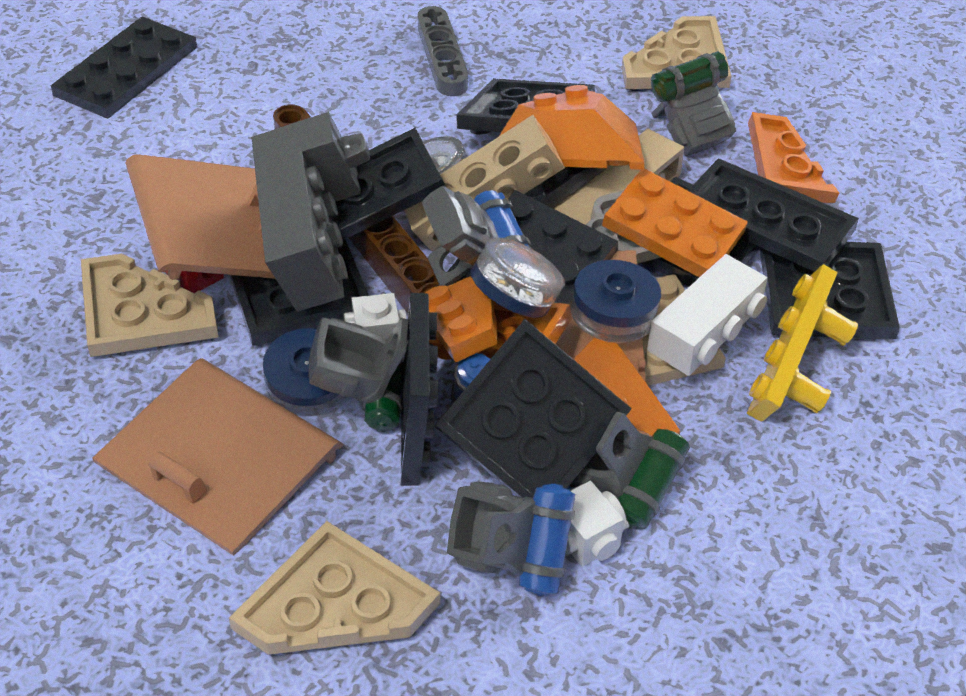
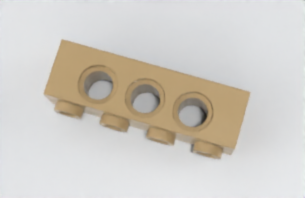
(508, 163)

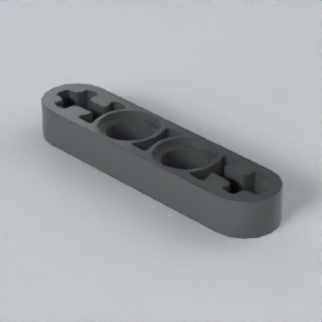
(442, 50)

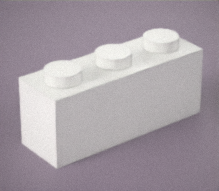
(707, 315)

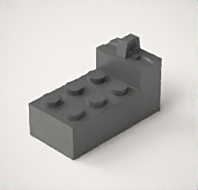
(298, 181)

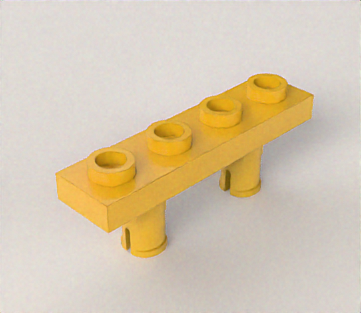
(784, 355)

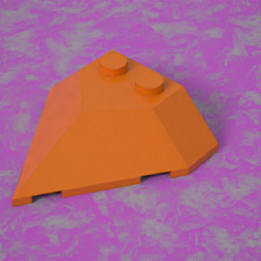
(584, 128)

